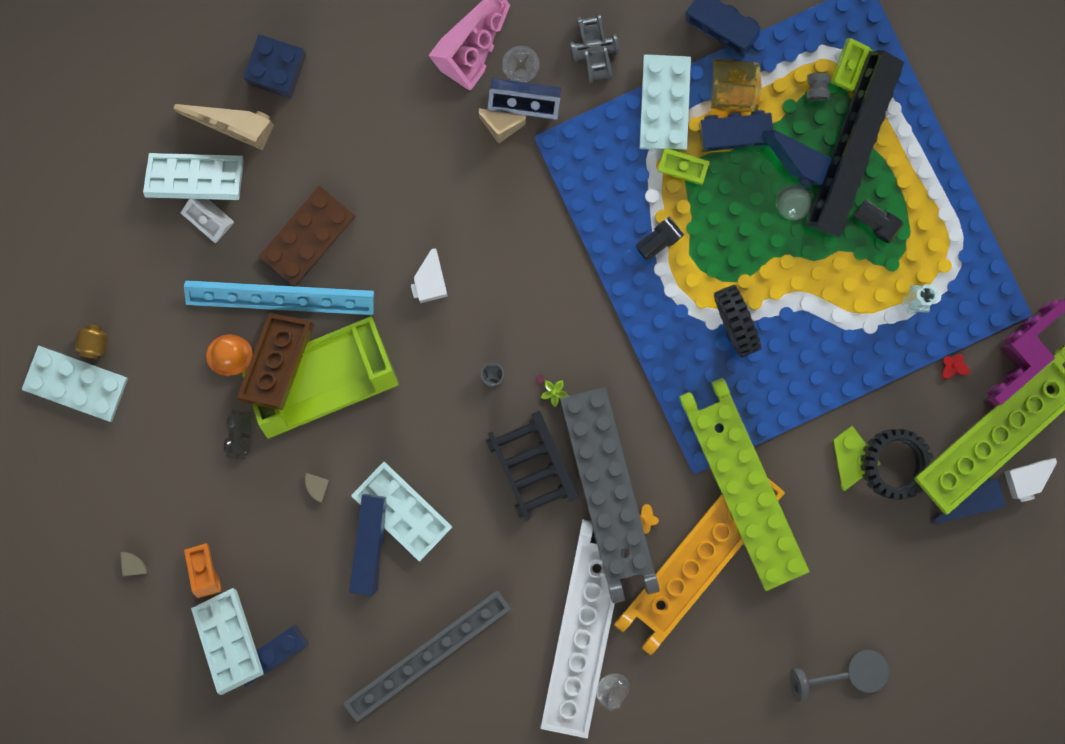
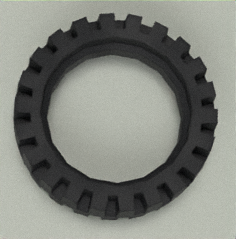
(737, 321)
(871, 463)

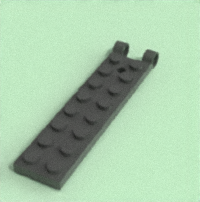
(608, 490)

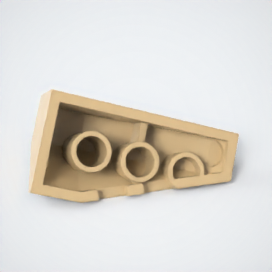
(239, 124)

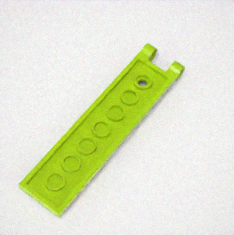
(995, 438)
(745, 488)

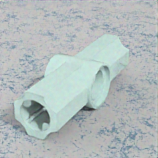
(920, 298)

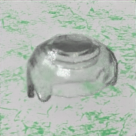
(793, 201)
(613, 690)

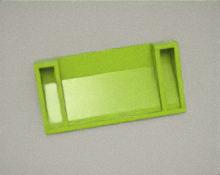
(331, 376)

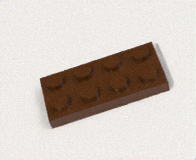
(307, 236)
(275, 361)

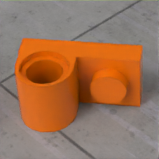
(201, 572)

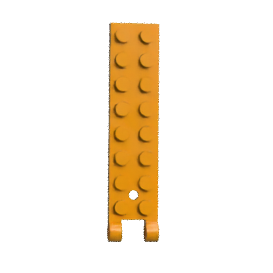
(687, 573)

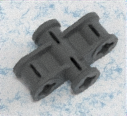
(594, 48)

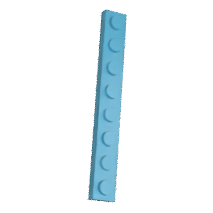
(279, 297)

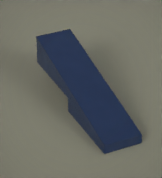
(368, 544)

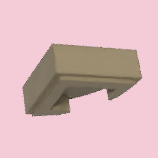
(316, 486)
(132, 564)

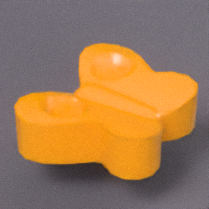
(647, 518)

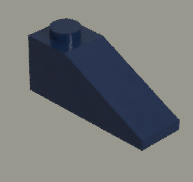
(798, 159)
(984, 498)

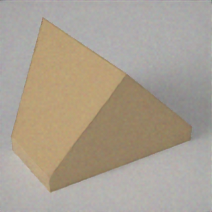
(501, 124)

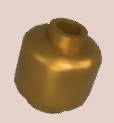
(91, 341)

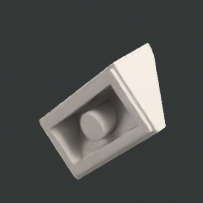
(207, 218)

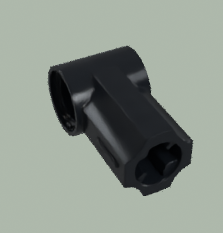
(883, 224)
(663, 236)

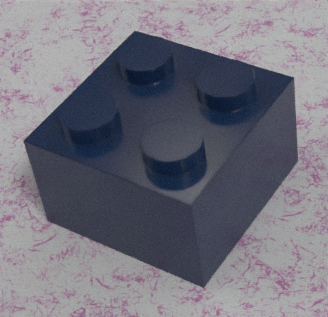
(275, 66)

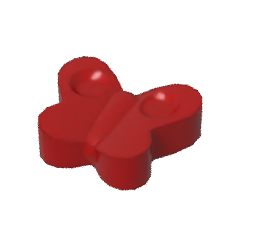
(953, 366)

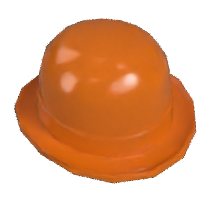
(229, 355)

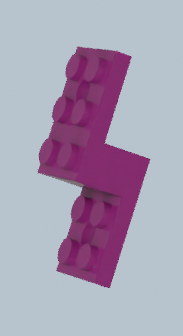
(1026, 353)

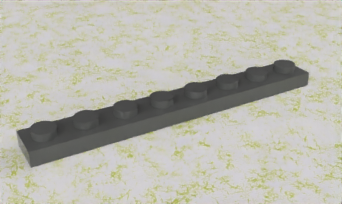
(427, 655)

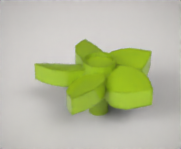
(554, 392)

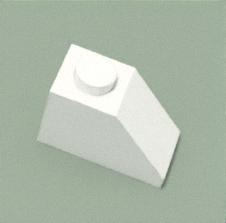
(429, 279)
(1029, 479)

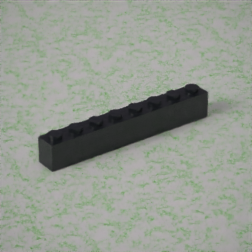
(855, 143)

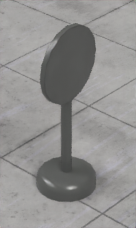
(866, 672)

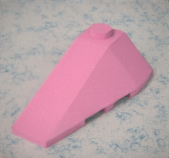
(466, 46)

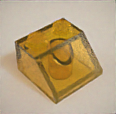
(735, 85)

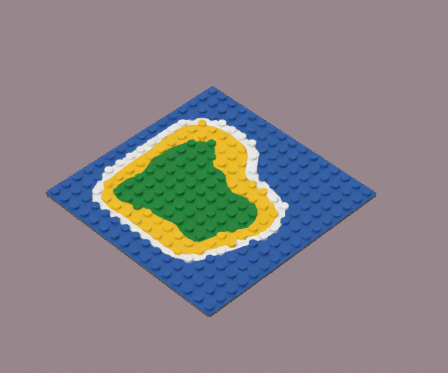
(818, 301)

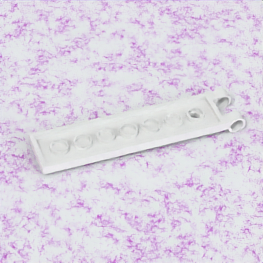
(580, 643)

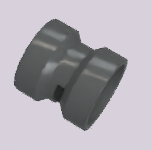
(818, 87)
(492, 374)

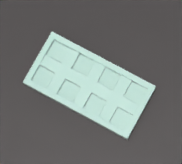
(665, 102)
(193, 176)
(75, 383)
(407, 513)
(227, 641)

